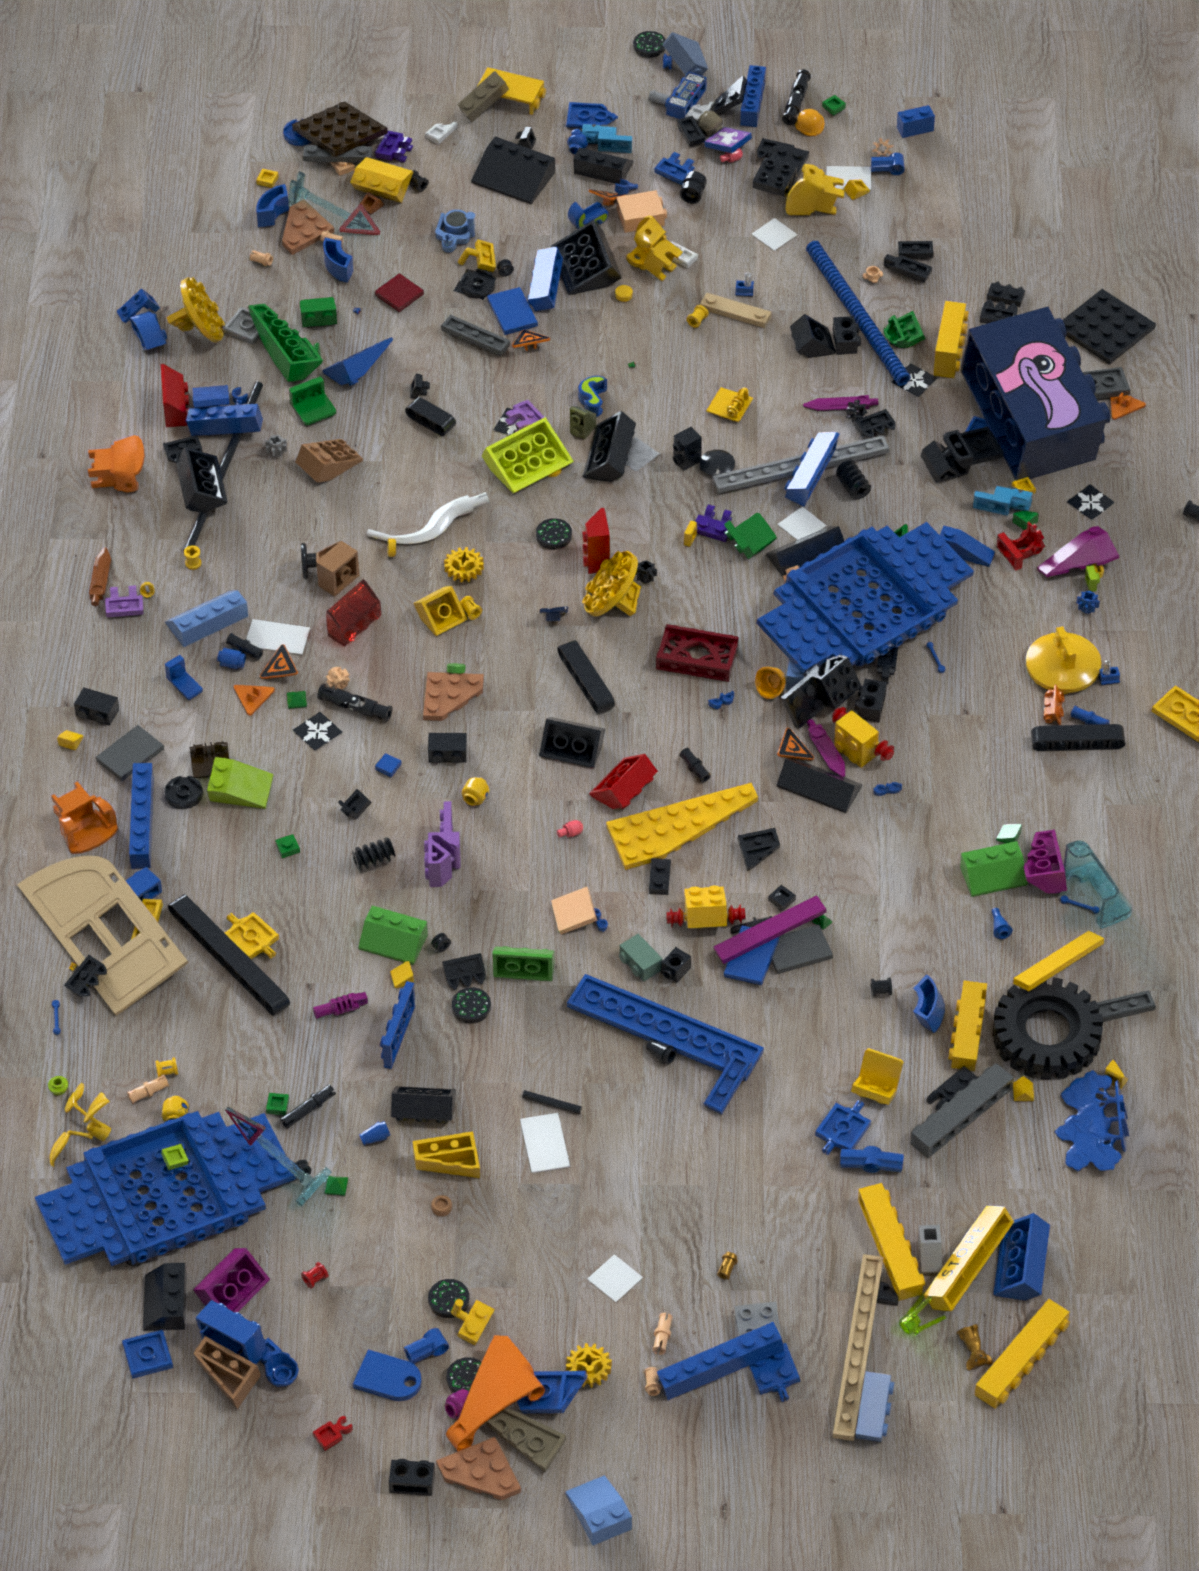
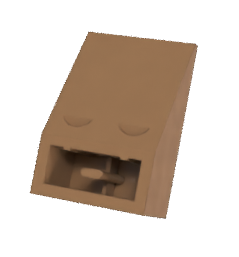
(327, 459)

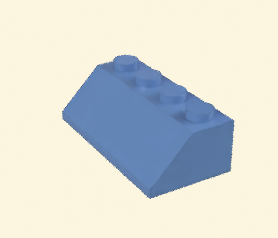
(208, 617)

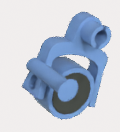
(458, 229)

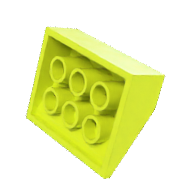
(527, 456)

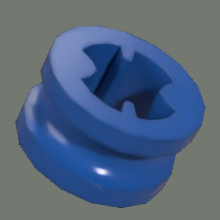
(667, 61)

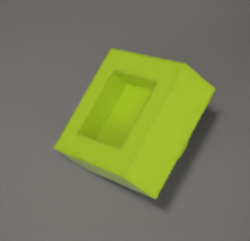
(1092, 578)
(174, 1157)

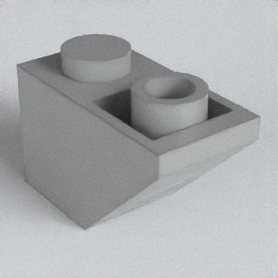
(930, 1249)

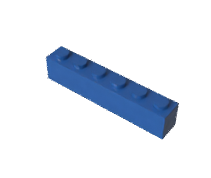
(141, 815)
(720, 1360)

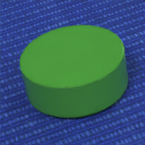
(456, 668)

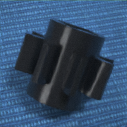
(851, 410)
(646, 572)

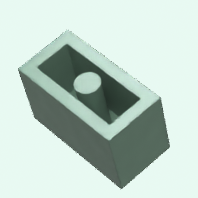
(640, 957)

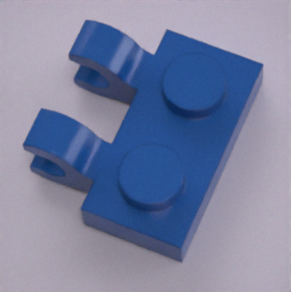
(672, 170)

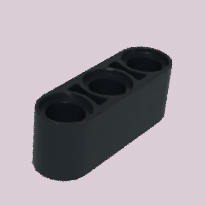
(430, 416)

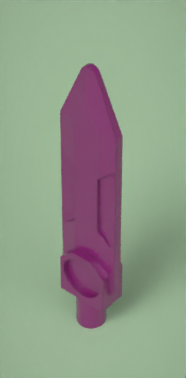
(839, 403)
(826, 748)

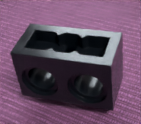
(845, 335)
(871, 700)
(411, 1482)

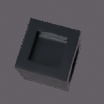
(676, 965)

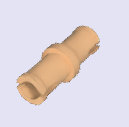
(148, 1089)
(662, 1333)

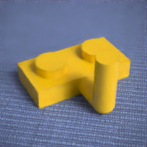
(484, 254)
(474, 1322)

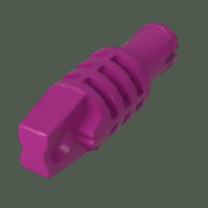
(341, 1005)

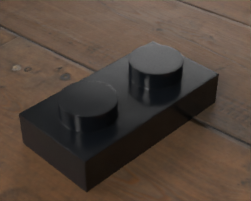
(691, 131)
(915, 249)
(659, 876)

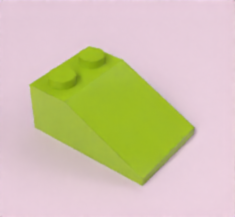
(239, 784)

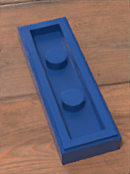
(727, 1083)

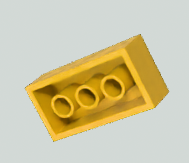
(950, 339)

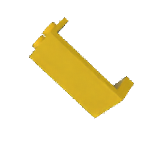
(520, 88)

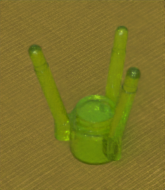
(911, 1320)

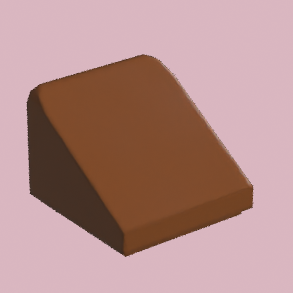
(371, 203)

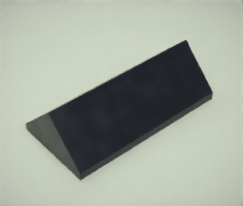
(805, 549)
(818, 784)

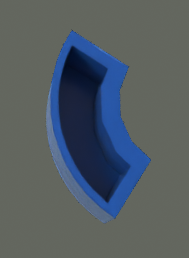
(271, 205)
(336, 260)
(148, 330)
(930, 1005)

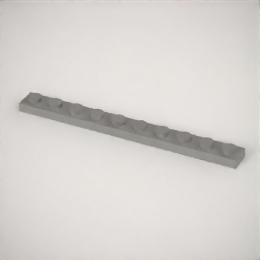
(785, 467)

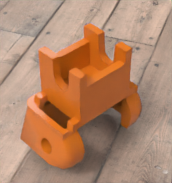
(118, 464)
(80, 824)

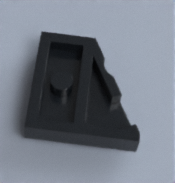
(758, 846)

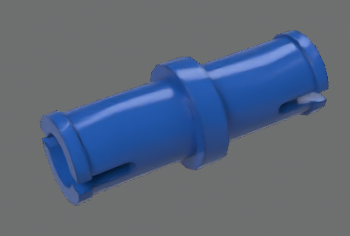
(1087, 717)

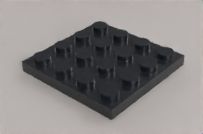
(1107, 326)

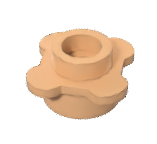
(873, 274)

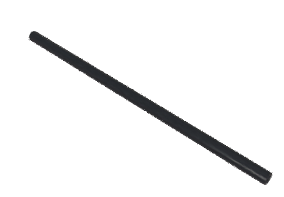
(225, 462)

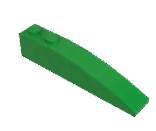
(289, 352)

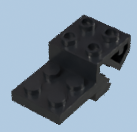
(781, 170)
(961, 452)
(821, 689)

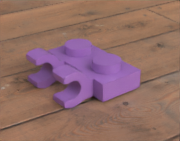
(524, 411)
(124, 606)

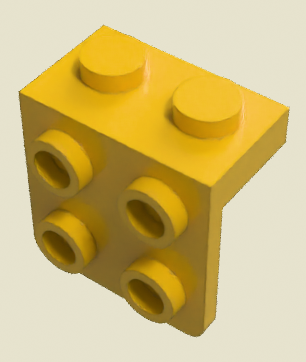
(878, 1076)

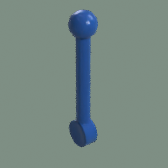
(941, 669)
(1064, 899)
(56, 1004)

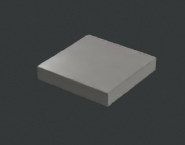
(242, 327)

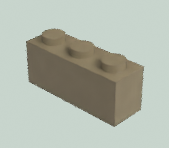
(483, 96)

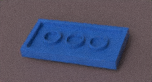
(398, 1025)

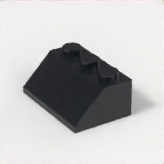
(601, 165)
(571, 742)
(423, 1104)
(165, 1298)

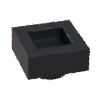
(782, 897)

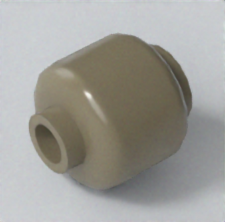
(710, 122)

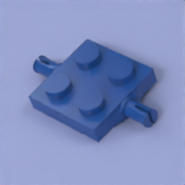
(843, 1127)
(775, 1373)

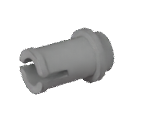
(657, 97)

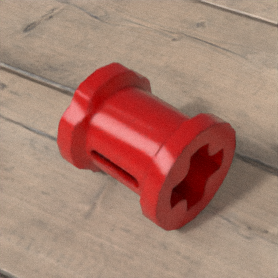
(309, 1278)

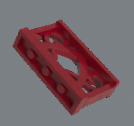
(689, 637)

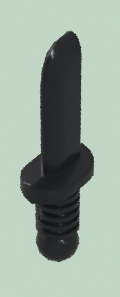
(735, 929)

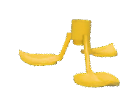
(95, 1127)

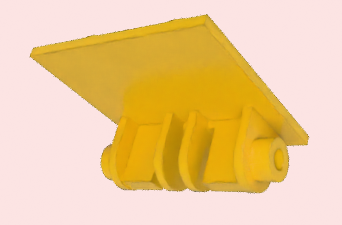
(730, 404)

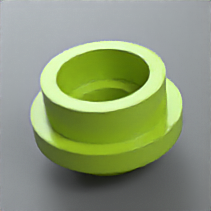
(58, 1089)

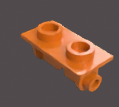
(1054, 699)

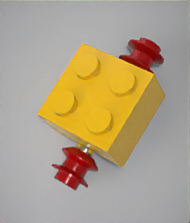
(858, 738)
(705, 909)

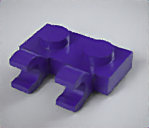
(390, 147)
(713, 528)

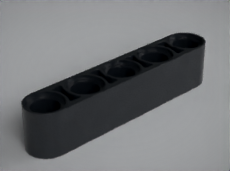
(586, 676)
(1078, 737)

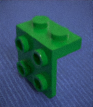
(318, 312)
(311, 401)
(750, 535)

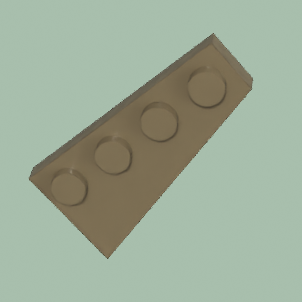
(528, 1436)

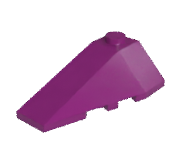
(1085, 549)

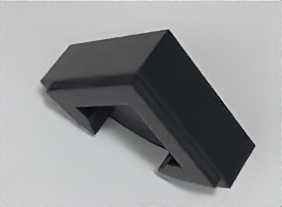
(887, 1295)

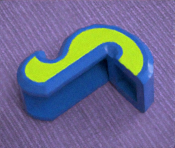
(580, 217)
(588, 393)

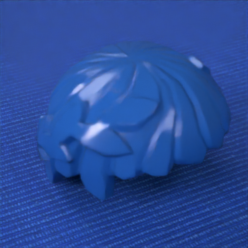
(281, 1369)

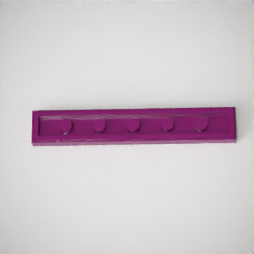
(769, 929)

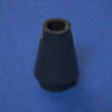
(663, 1052)

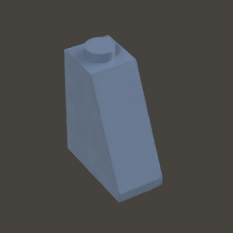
(686, 54)

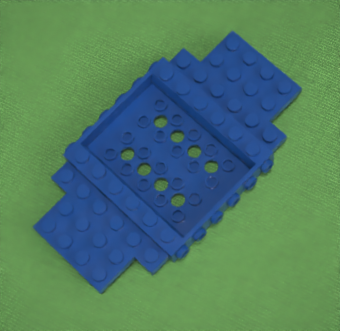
(907, 569)
(110, 1216)

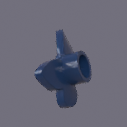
(554, 614)

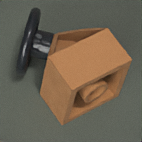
(335, 566)

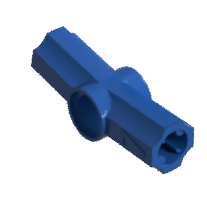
(871, 1159)

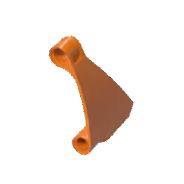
(499, 1382)

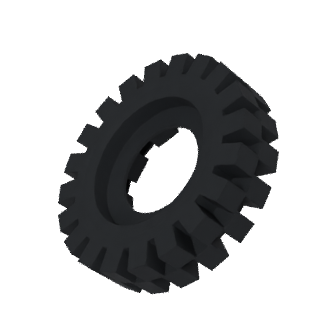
(1071, 1053)

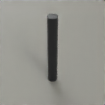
(552, 1102)

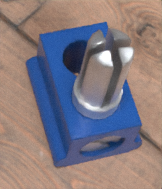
(746, 287)
(1109, 674)

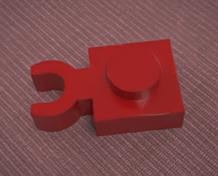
(330, 1434)

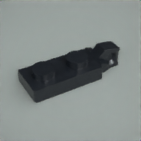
(908, 267)
(887, 664)

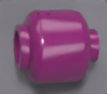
(455, 1403)

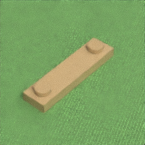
(736, 310)

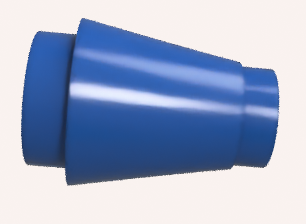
(375, 1133)

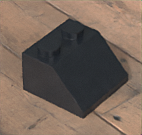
(811, 337)

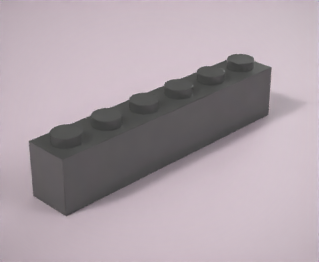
(961, 1110)

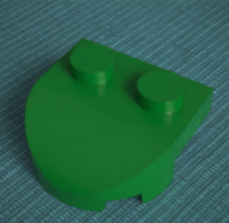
(904, 331)

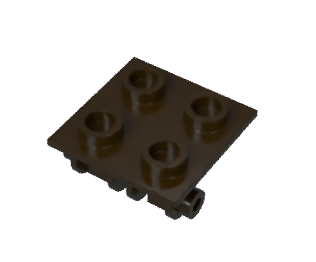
(203, 757)

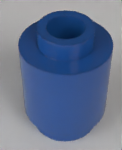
(231, 658)

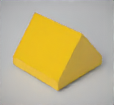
(1023, 1090)

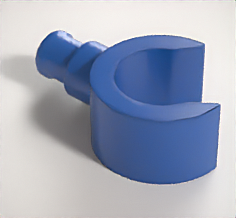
(624, 187)
(239, 400)

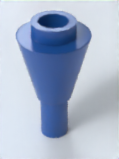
(1001, 927)

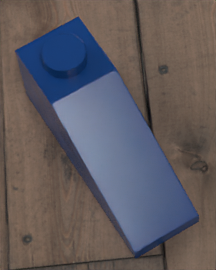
(967, 546)

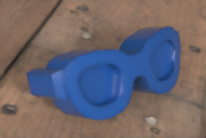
(725, 699)
(891, 788)
(602, 924)

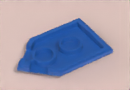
(588, 114)

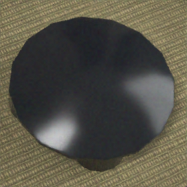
(716, 462)

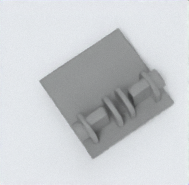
(756, 1315)

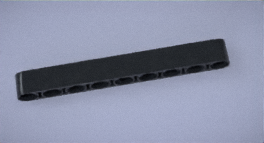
(229, 955)

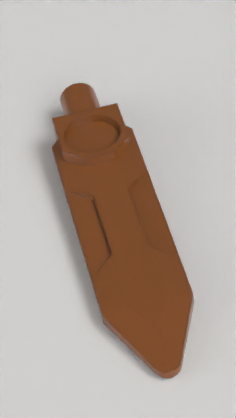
(99, 576)

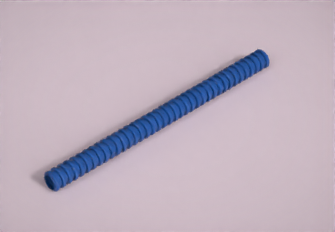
(860, 315)

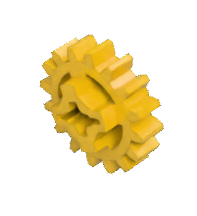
(463, 564)
(591, 1360)

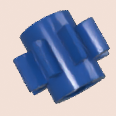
(1088, 602)

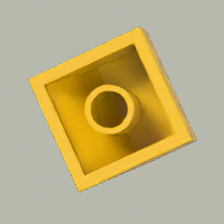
(440, 610)

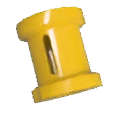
(697, 316)
(192, 557)
(471, 608)
(173, 1070)

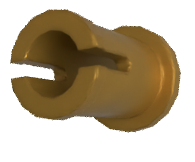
(729, 1260)

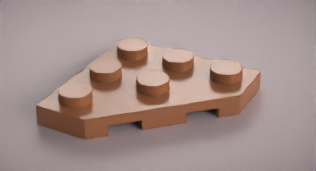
(303, 227)
(449, 693)
(481, 1470)

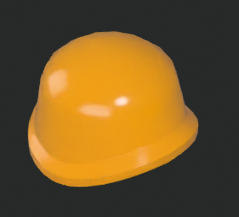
(810, 122)
(770, 682)

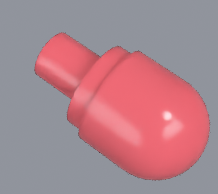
(732, 157)
(571, 829)

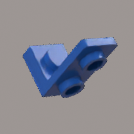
(136, 303)
(181, 679)

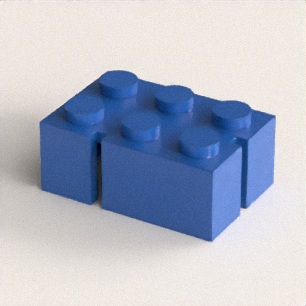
(232, 1331)

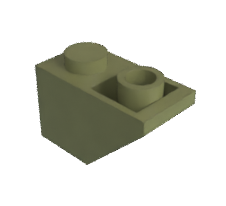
(581, 422)

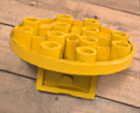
(197, 311)
(613, 586)
(1063, 661)

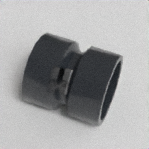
(693, 187)

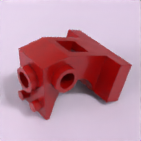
(1010, 548)

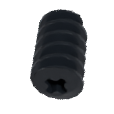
(853, 479)
(373, 853)

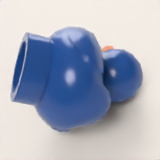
(576, 140)

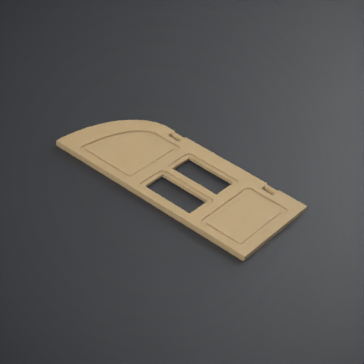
(75, 896)

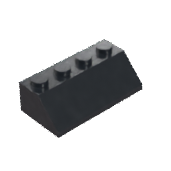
(610, 448)
(200, 480)

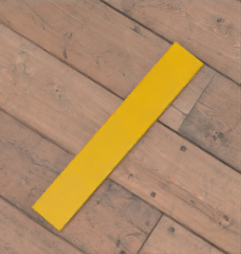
(1058, 960)

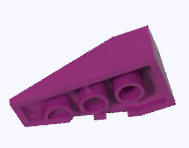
(1045, 863)

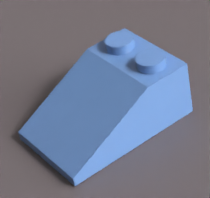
(600, 1510)

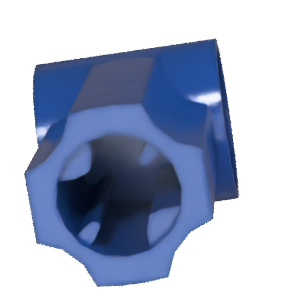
(893, 163)
(431, 1344)

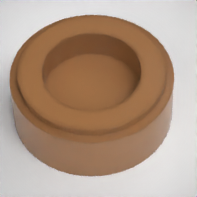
(441, 1205)

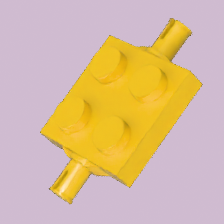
(252, 935)

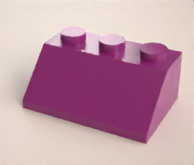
(233, 1281)

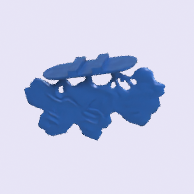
(1090, 1126)

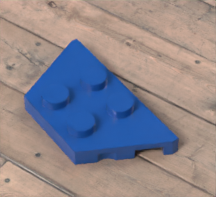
(559, 1391)

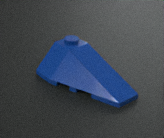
(357, 364)

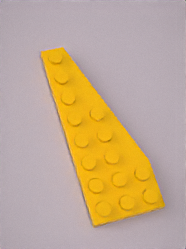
(669, 827)

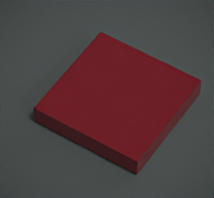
(399, 292)

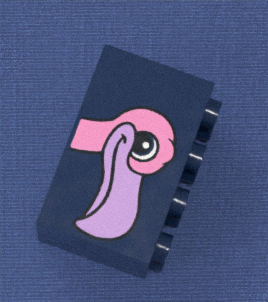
(1034, 393)

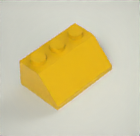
(381, 179)

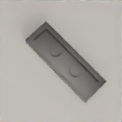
(1126, 1006)

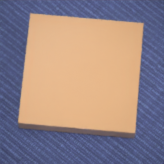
(574, 910)

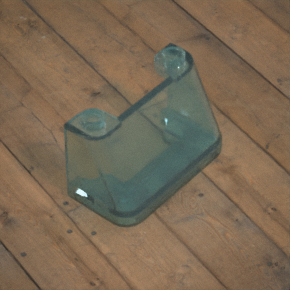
(1085, 865)

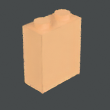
(636, 206)

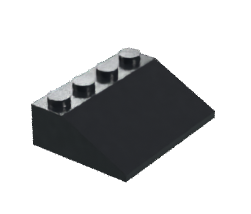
(514, 170)
(587, 260)

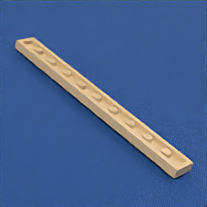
(858, 1348)

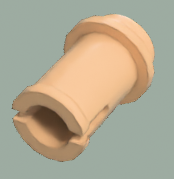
(328, 235)
(265, 259)
(652, 1383)

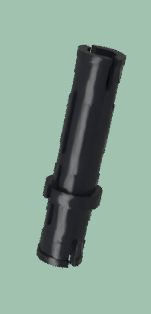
(315, 1101)

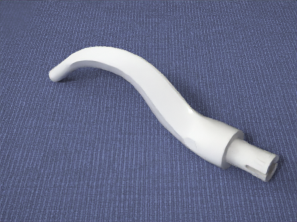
(438, 522)

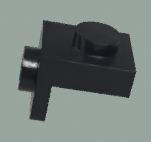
(355, 804)

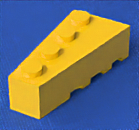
(968, 1025)

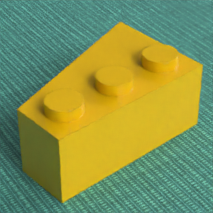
(448, 1155)

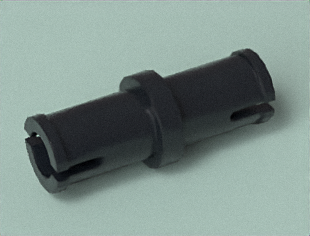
(244, 646)
(695, 765)

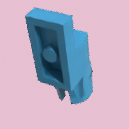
(607, 138)
(1003, 500)

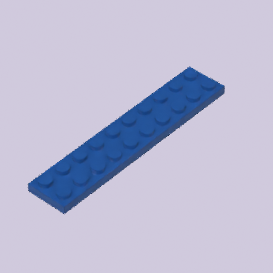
(661, 1024)

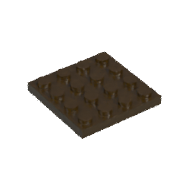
(339, 128)

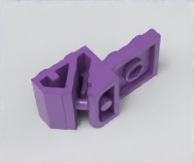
(442, 850)

